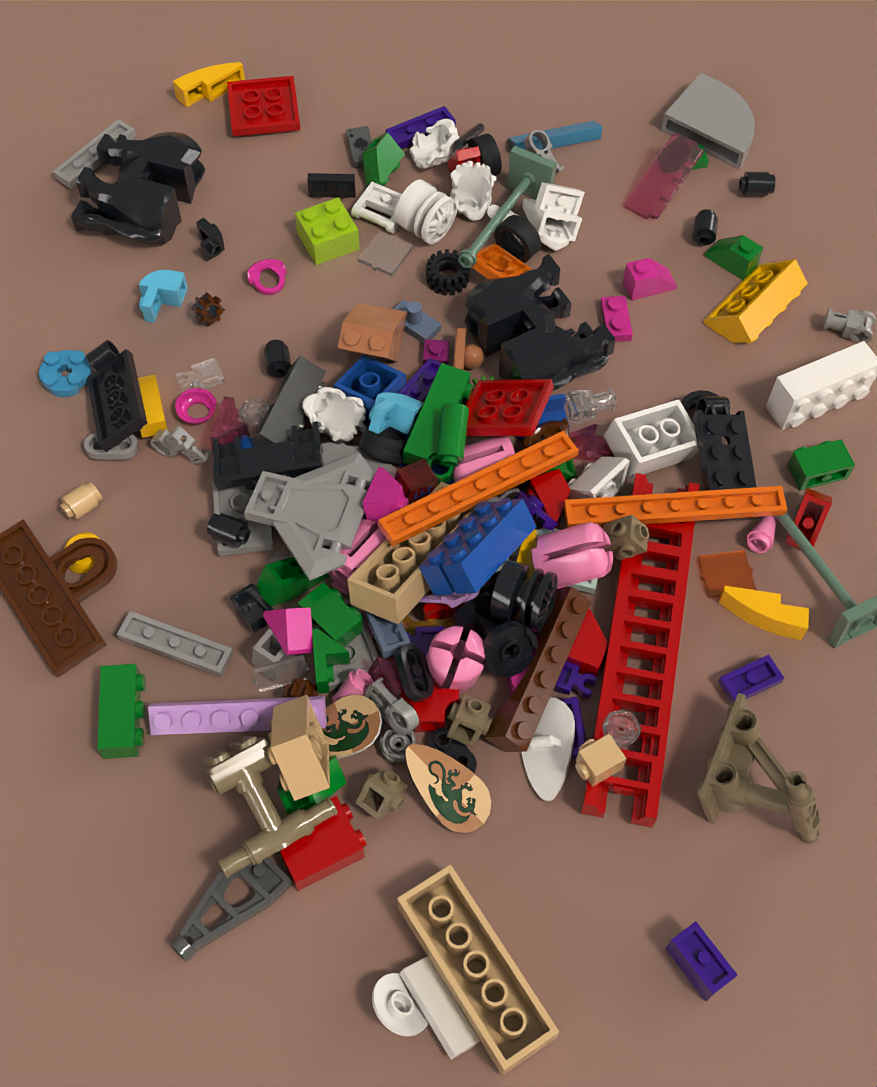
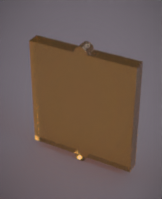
(725, 570)

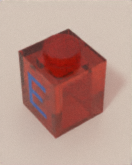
(416, 480)

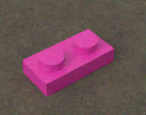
(616, 317)

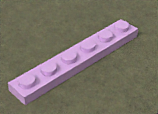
(221, 715)

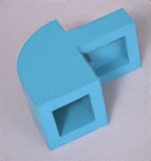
(161, 288)
(394, 411)

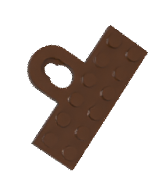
(46, 601)

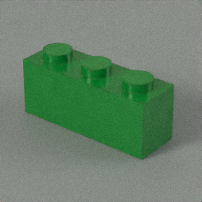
(120, 711)

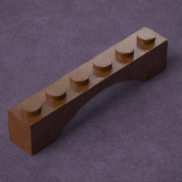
(521, 713)

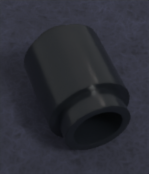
(757, 183)
(705, 227)
(277, 358)
(228, 530)

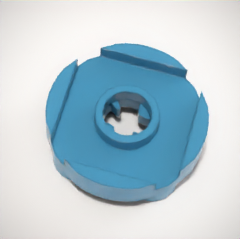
(60, 361)

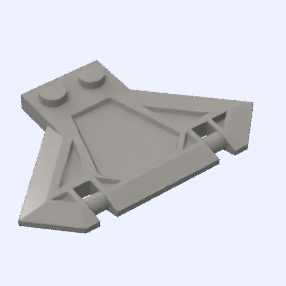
(314, 511)

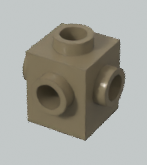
(627, 537)
(469, 720)
(382, 793)

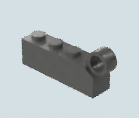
(287, 406)

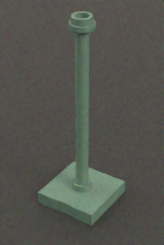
(525, 178)
(857, 618)

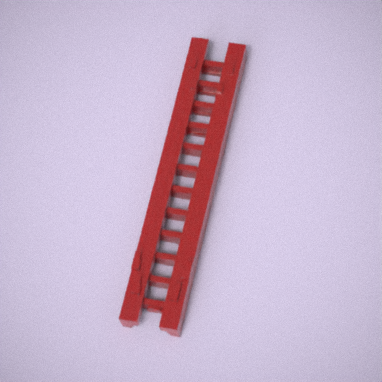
(662, 654)

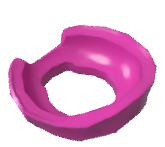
(192, 397)

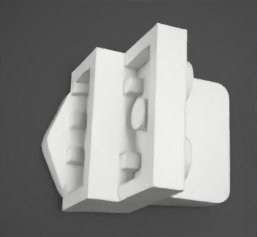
(555, 214)

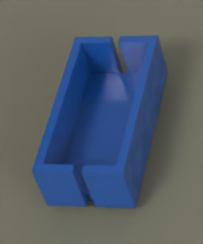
(477, 547)

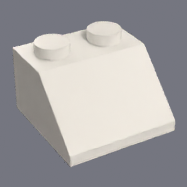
(600, 479)

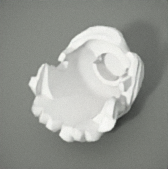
(436, 146)
(472, 189)
(335, 413)

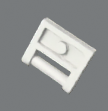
(380, 199)

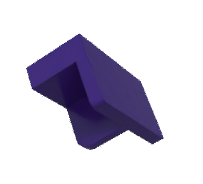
(700, 961)

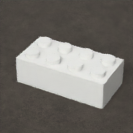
(822, 385)

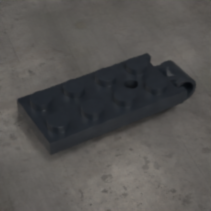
(114, 395)
(721, 464)

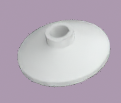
(397, 1007)

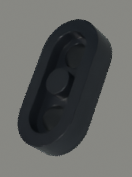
(414, 672)
(453, 748)

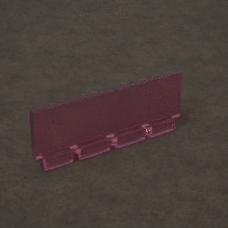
(659, 181)

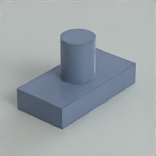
(417, 322)
(387, 634)

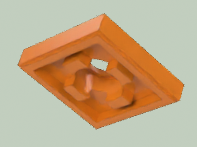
(496, 258)

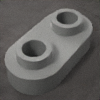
(116, 453)

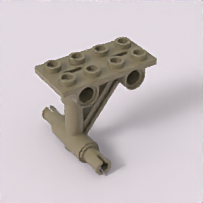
(242, 769)
(727, 782)

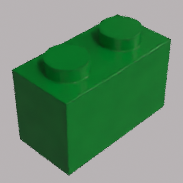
(820, 464)
(332, 614)

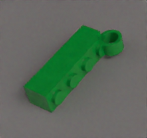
(449, 386)

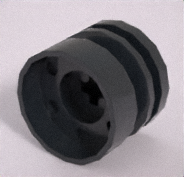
(519, 594)

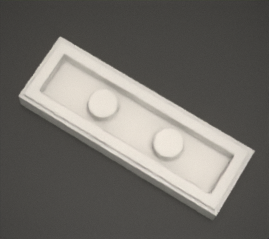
(439, 1007)

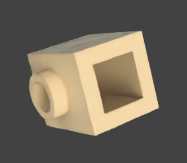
(599, 759)

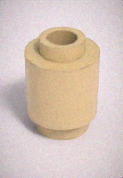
(80, 501)

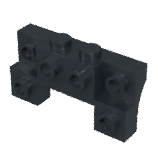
(244, 466)

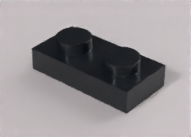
(331, 185)

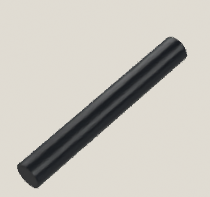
(464, 139)

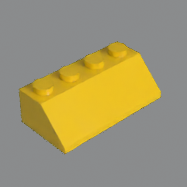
(757, 301)

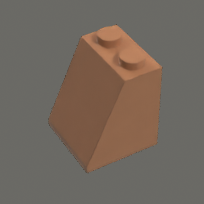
(373, 331)

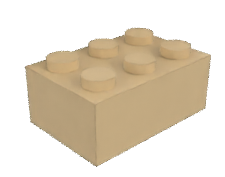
(299, 748)

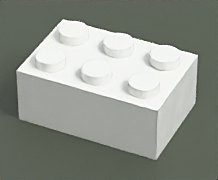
(653, 438)

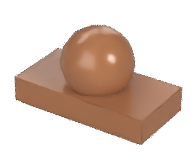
(466, 356)

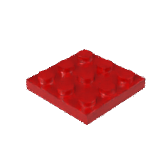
(263, 106)
(507, 407)

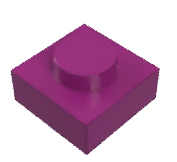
(436, 350)

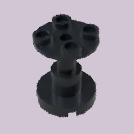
(505, 644)

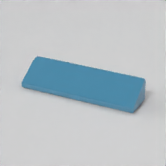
(563, 135)

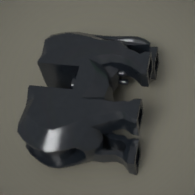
(148, 186)
(514, 319)

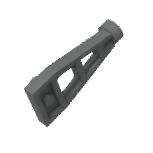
(267, 882)

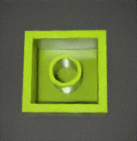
(327, 231)

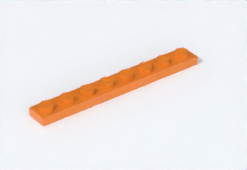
(477, 488)
(678, 506)

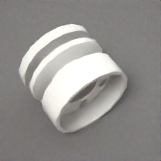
(425, 211)

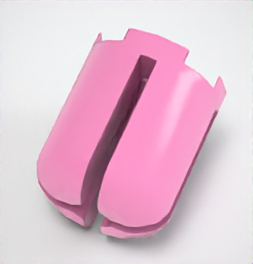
(482, 455)
(366, 541)
(574, 554)
(448, 647)

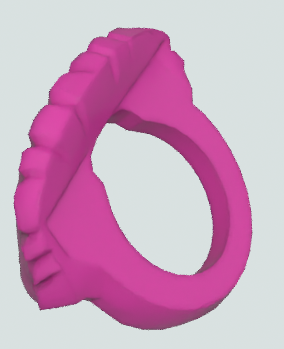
(254, 274)

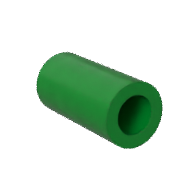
(452, 434)

